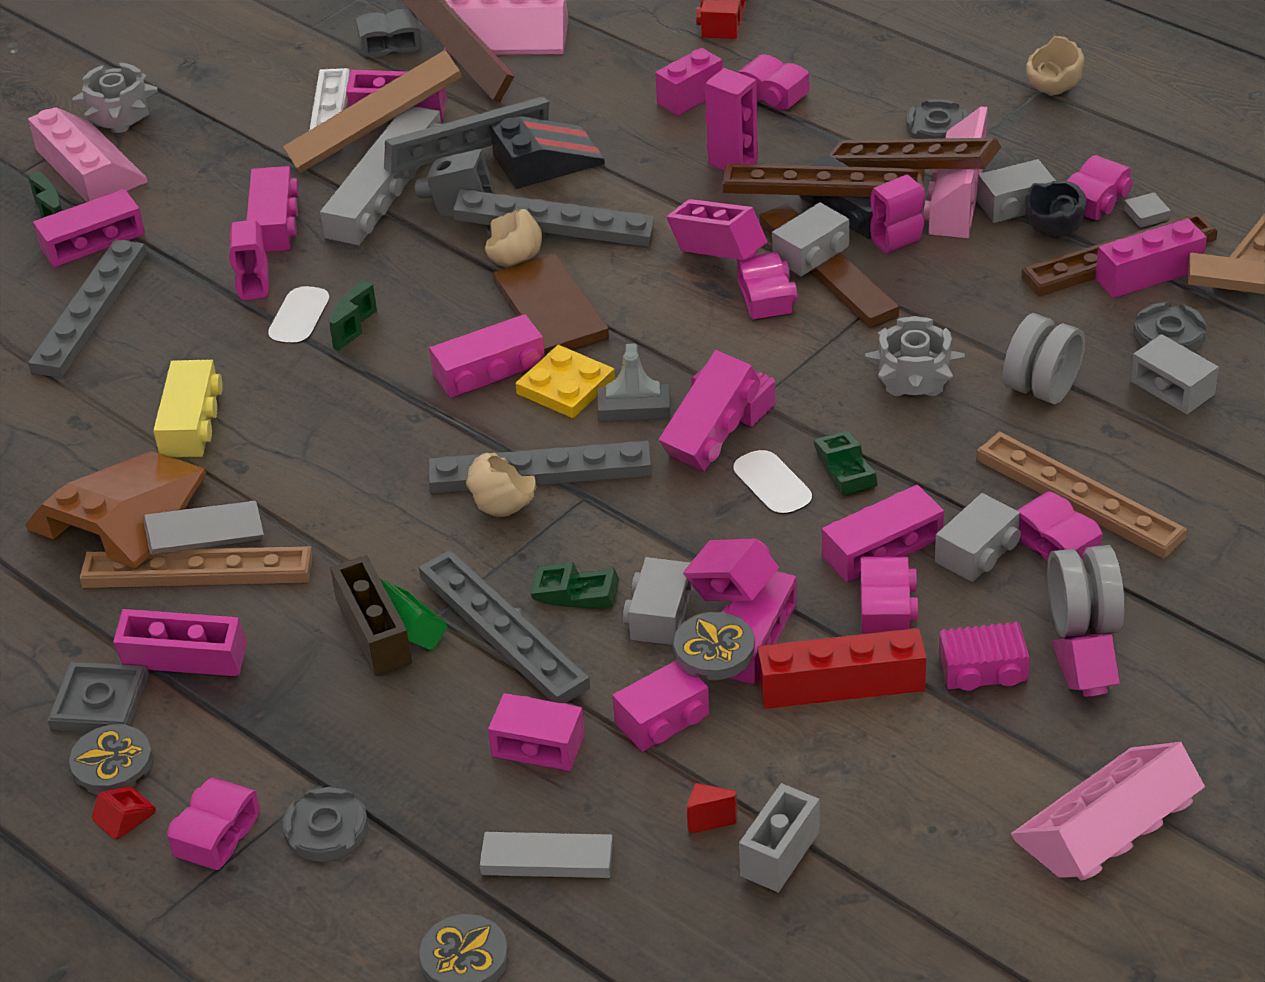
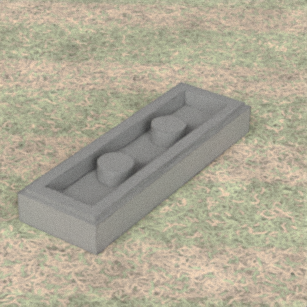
(203, 527)
(546, 854)

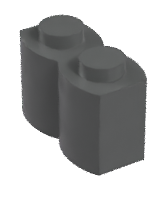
(388, 33)

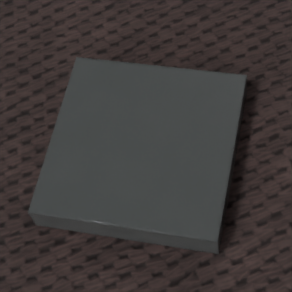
(98, 696)

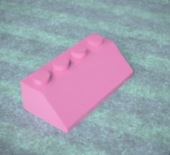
(516, 25)
(82, 154)
(954, 191)
(1111, 810)

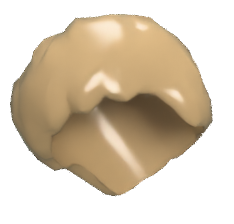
(1055, 66)
(513, 239)
(498, 486)

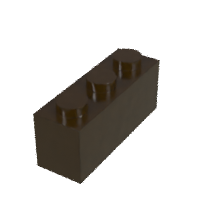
(371, 615)

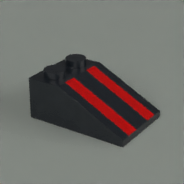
(541, 149)

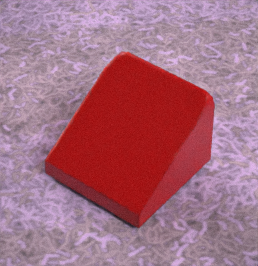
(711, 808)
(121, 811)

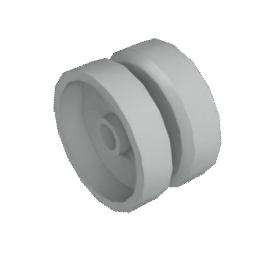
(1043, 358)
(1085, 591)

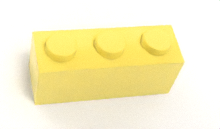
(187, 408)

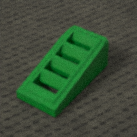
(422, 624)

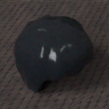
(1055, 207)

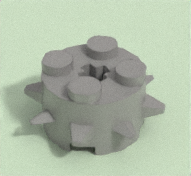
(115, 96)
(914, 357)

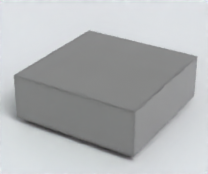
(1147, 210)

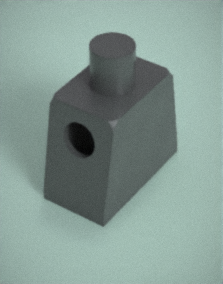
(450, 175)

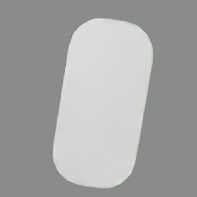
(298, 314)
(772, 481)

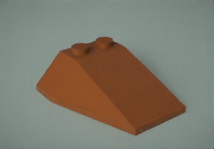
(116, 502)

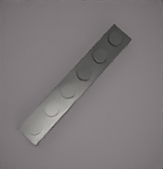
(454, 137)
(558, 217)
(87, 309)
(551, 465)
(504, 628)

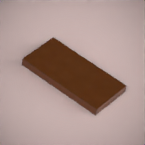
(551, 302)

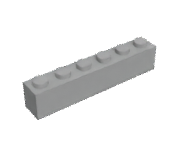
(369, 187)

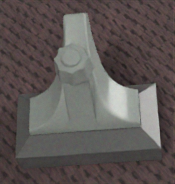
(633, 393)

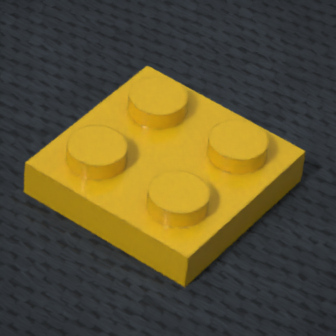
(565, 381)

